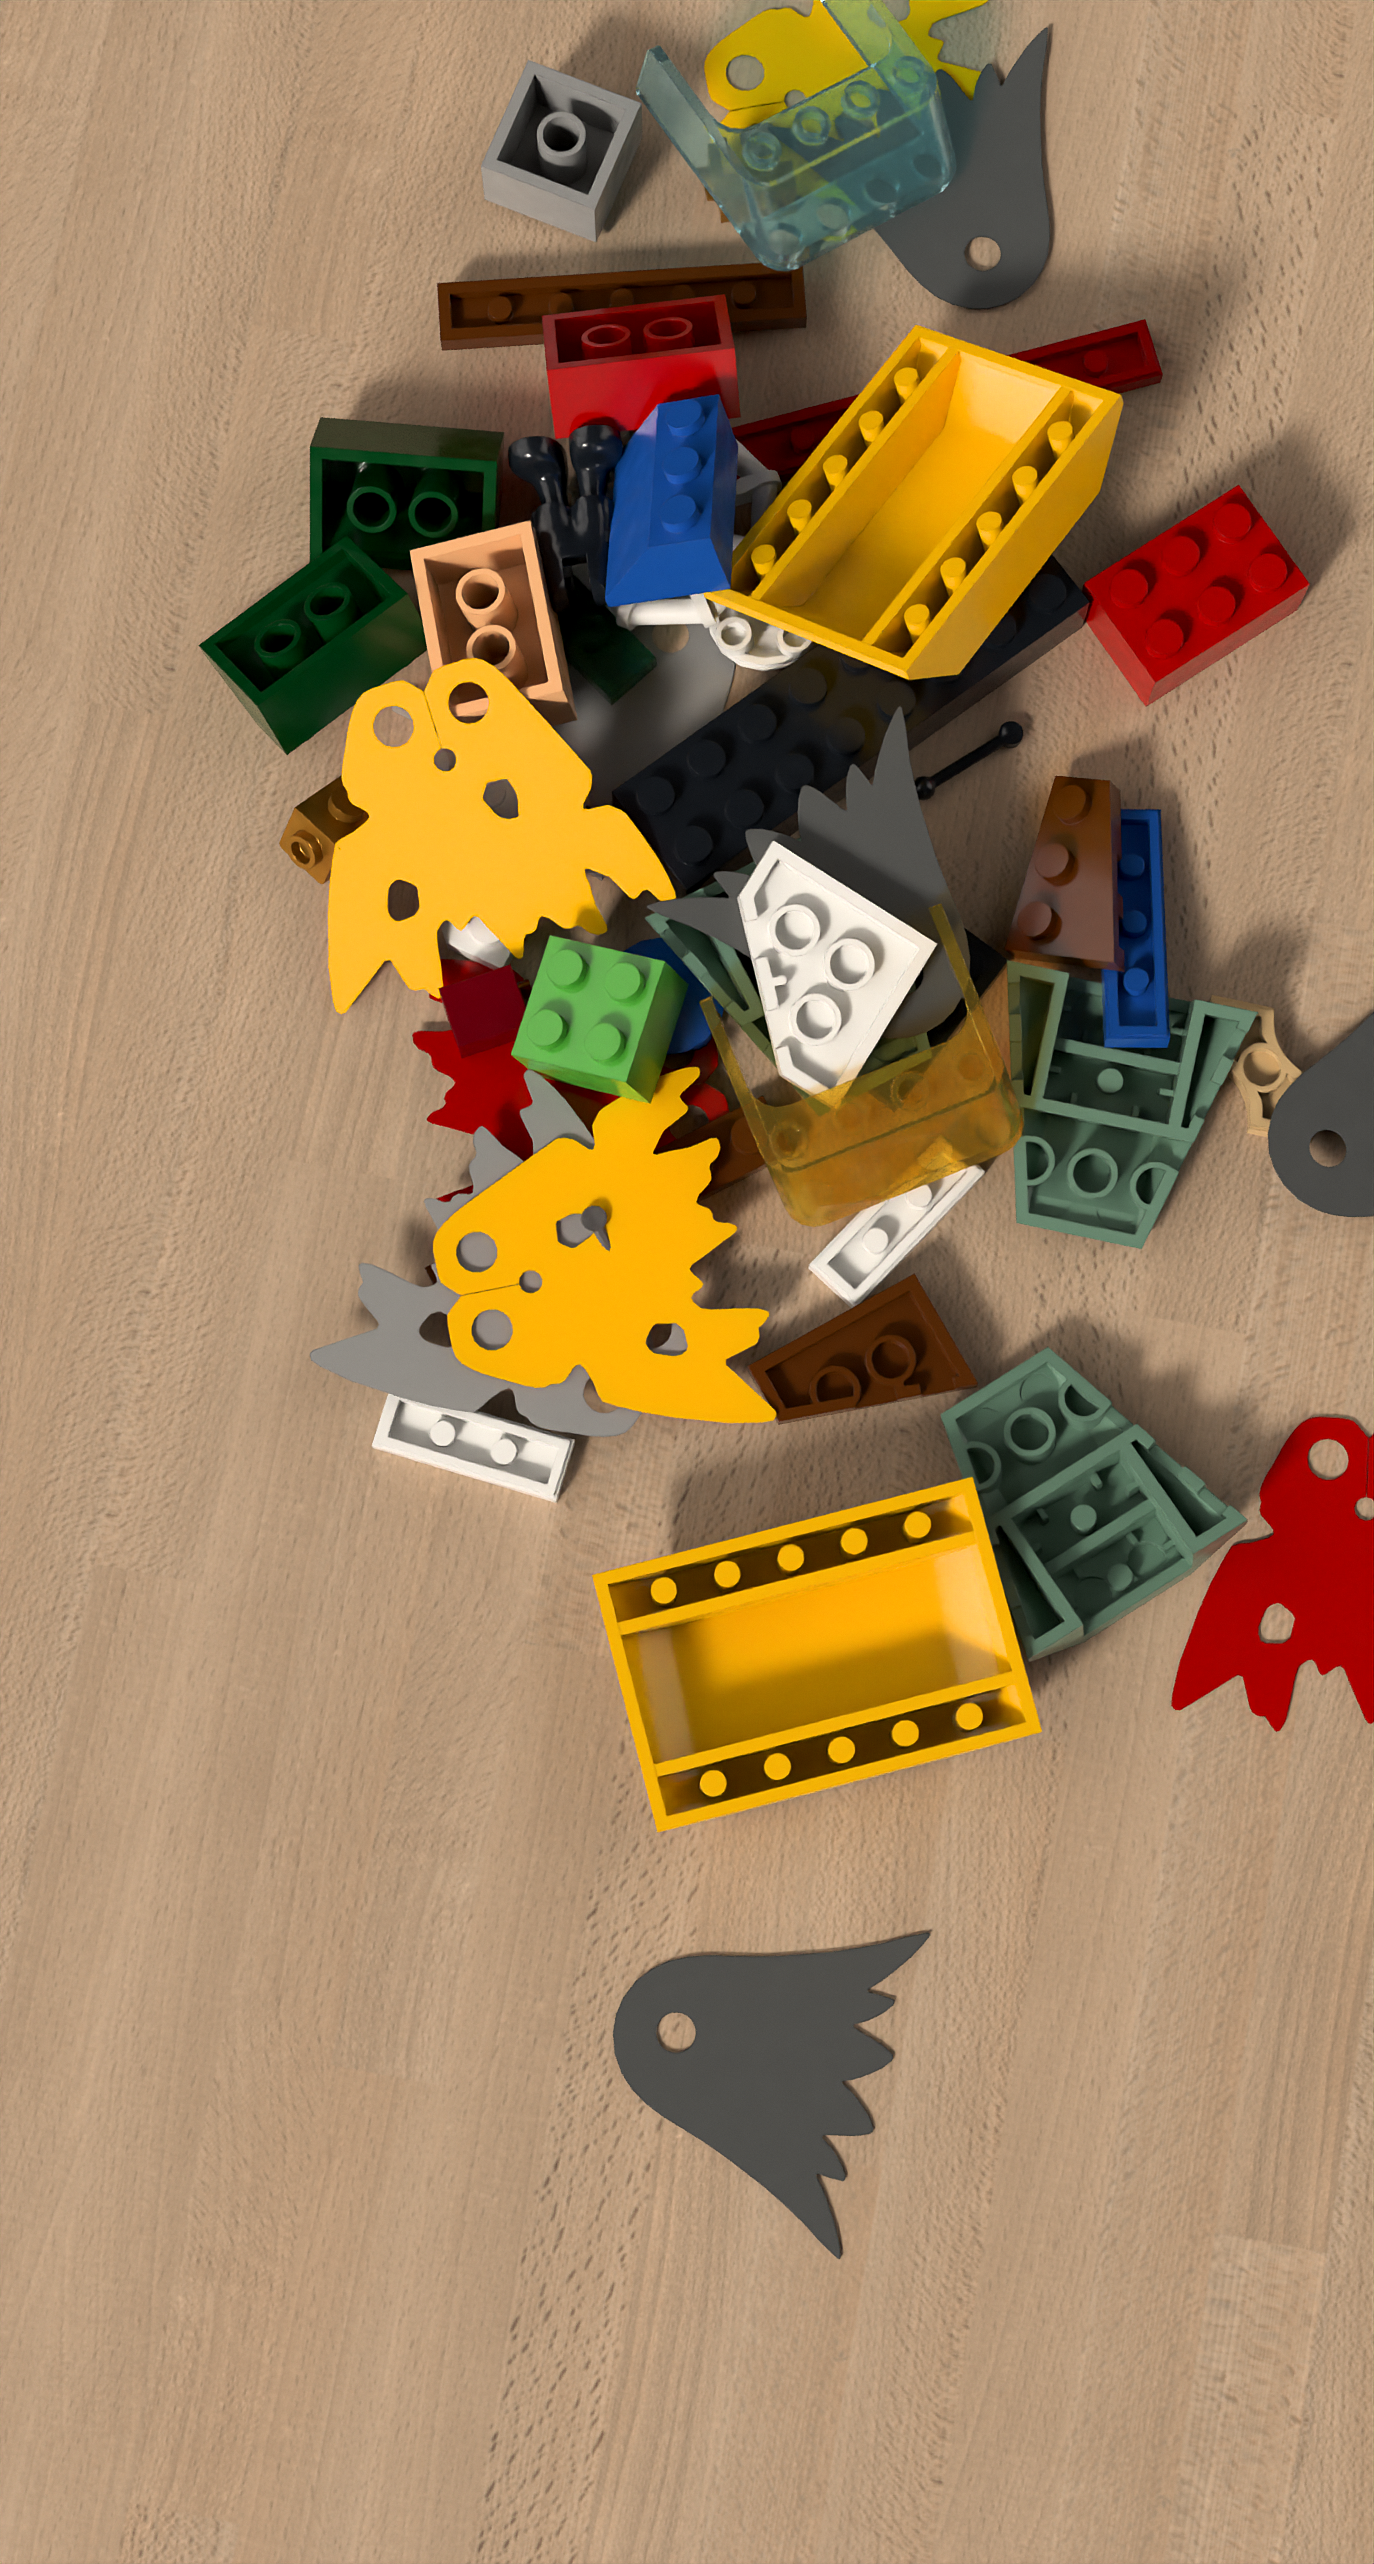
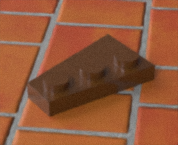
(1071, 886)
(864, 1358)

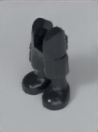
(576, 532)

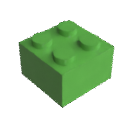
(600, 1019)

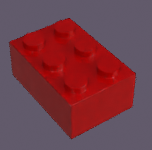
(630, 358)
(1193, 595)

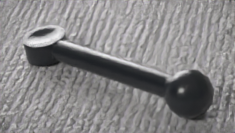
(1009, 736)

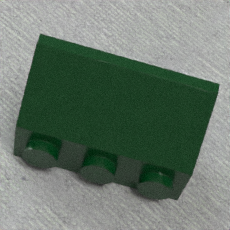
(401, 486)
(317, 644)

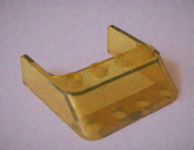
(890, 1124)

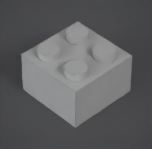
(562, 151)

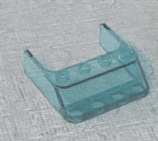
(826, 162)

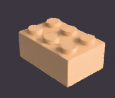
(492, 603)

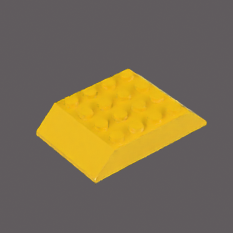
(927, 506)
(816, 1654)

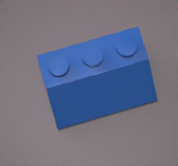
(674, 505)

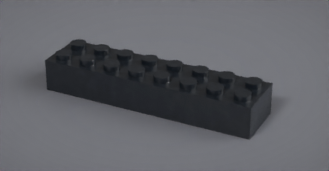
(810, 730)

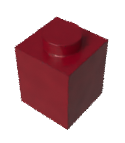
(485, 1009)

